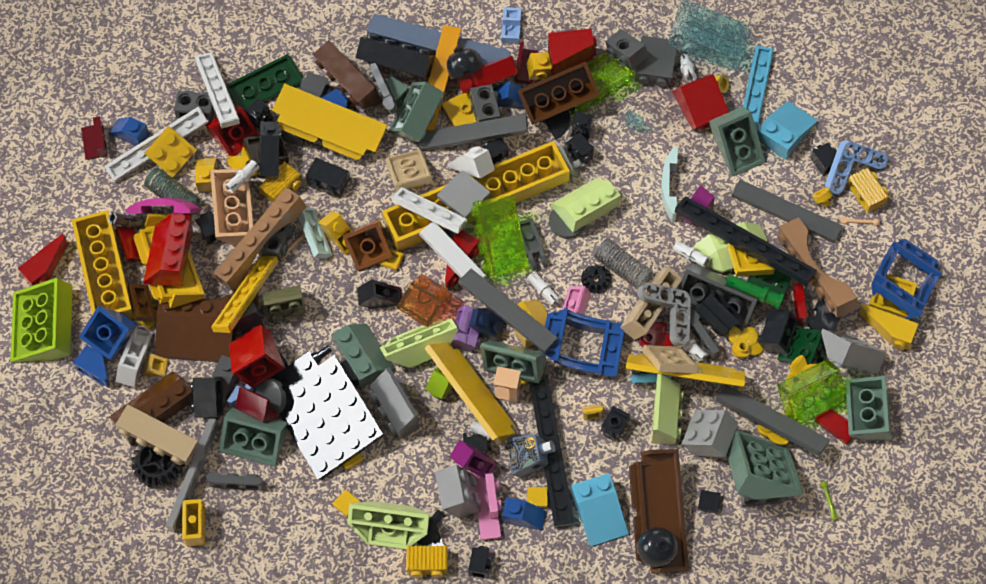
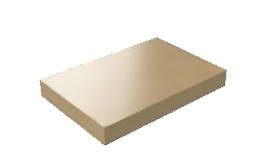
(408, 169)
(670, 359)

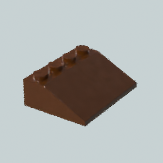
(188, 334)

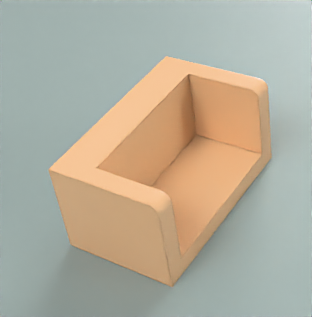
(508, 384)

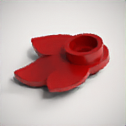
(657, 336)

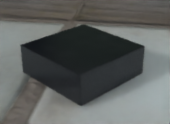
(709, 501)

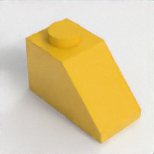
(202, 173)

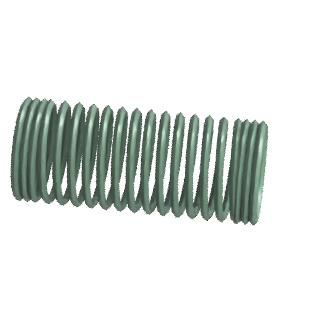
(173, 191)

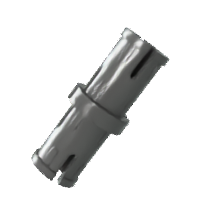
(126, 220)

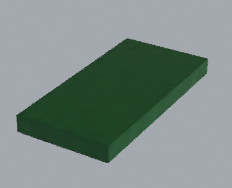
(264, 82)

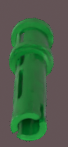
(763, 294)

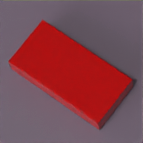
(127, 243)
(799, 302)
(835, 425)

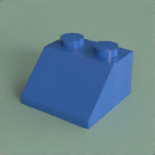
(108, 331)

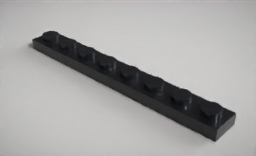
(746, 241)
(555, 470)

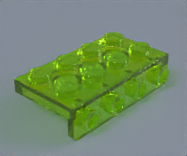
(608, 77)
(499, 236)

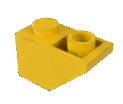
(334, 228)

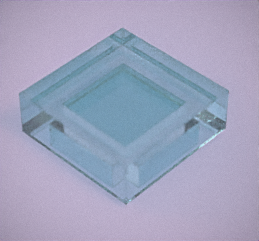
(634, 120)

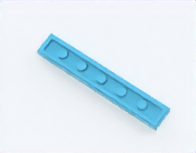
(757, 81)

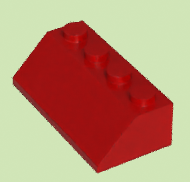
(169, 251)

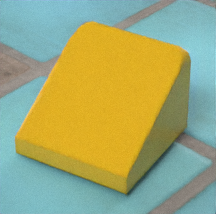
(155, 366)
(592, 412)

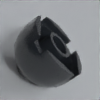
(463, 61)
(657, 547)

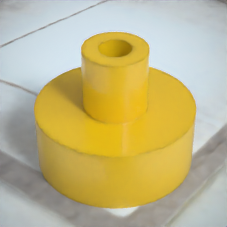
(723, 83)
(823, 196)

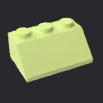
(587, 203)
(666, 411)

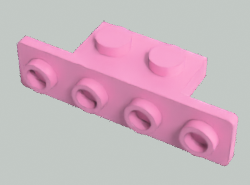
(489, 507)

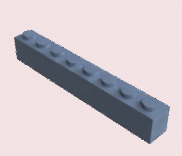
(427, 38)

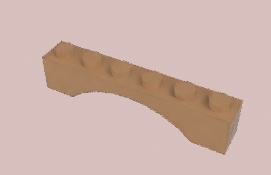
(237, 264)
(836, 294)

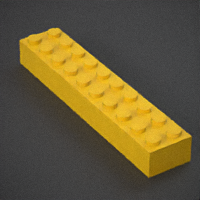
(518, 176)

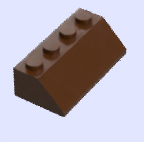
(347, 76)
(558, 93)
(160, 400)

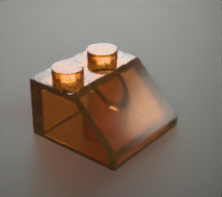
(425, 300)

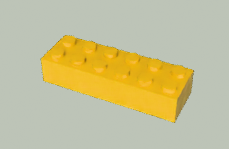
(102, 263)

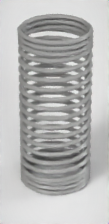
(607, 243)

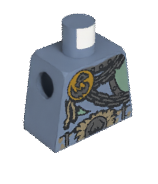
(528, 454)

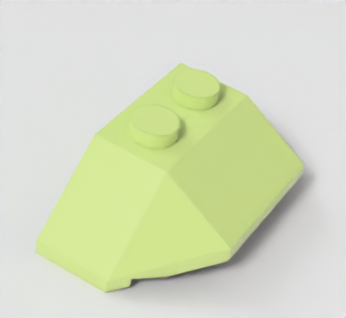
(717, 248)
(409, 347)
(388, 523)

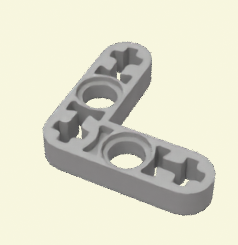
(675, 306)

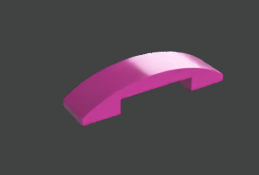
(180, 205)

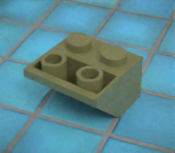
(284, 303)

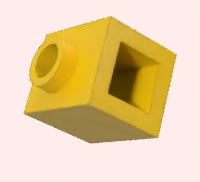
(538, 66)

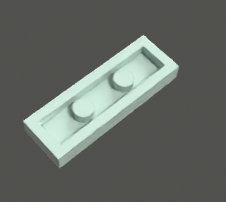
(314, 234)

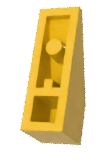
(892, 328)

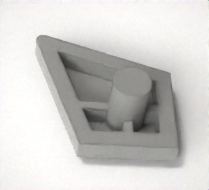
(570, 162)

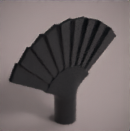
(558, 124)
(433, 537)

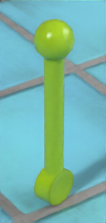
(824, 485)

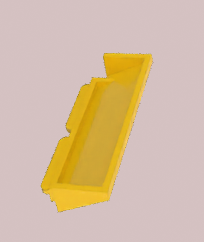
(337, 126)
(175, 295)
(705, 371)
(472, 391)

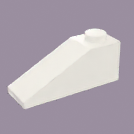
(475, 162)
(133, 357)

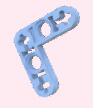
(848, 159)

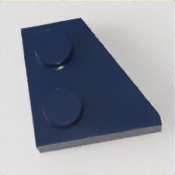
(487, 323)

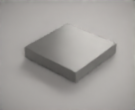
(461, 193)

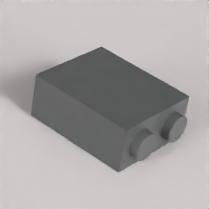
(660, 62)

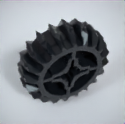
(150, 465)

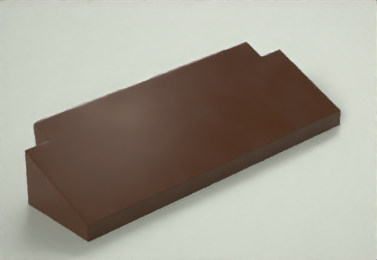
(659, 501)

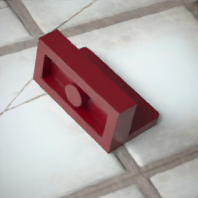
(523, 56)
(94, 140)
(255, 405)

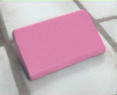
(577, 299)

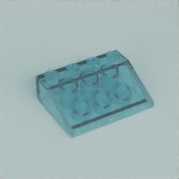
(708, 35)

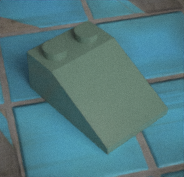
(737, 140)

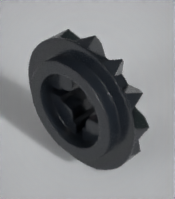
(588, 281)

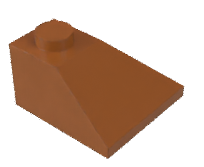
(368, 244)

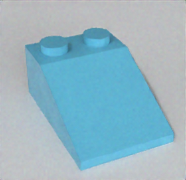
(785, 129)
(599, 509)

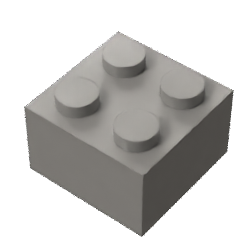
(710, 433)
(458, 491)

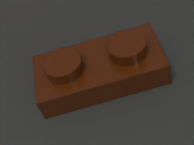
(141, 302)

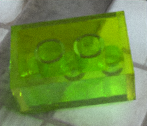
(812, 392)

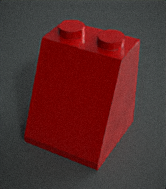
(570, 48)
(701, 101)
(255, 356)

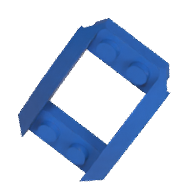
(896, 294)
(611, 344)

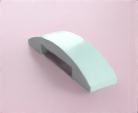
(668, 201)

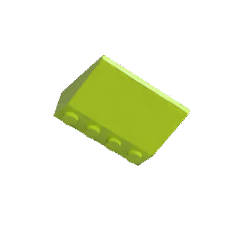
(42, 322)

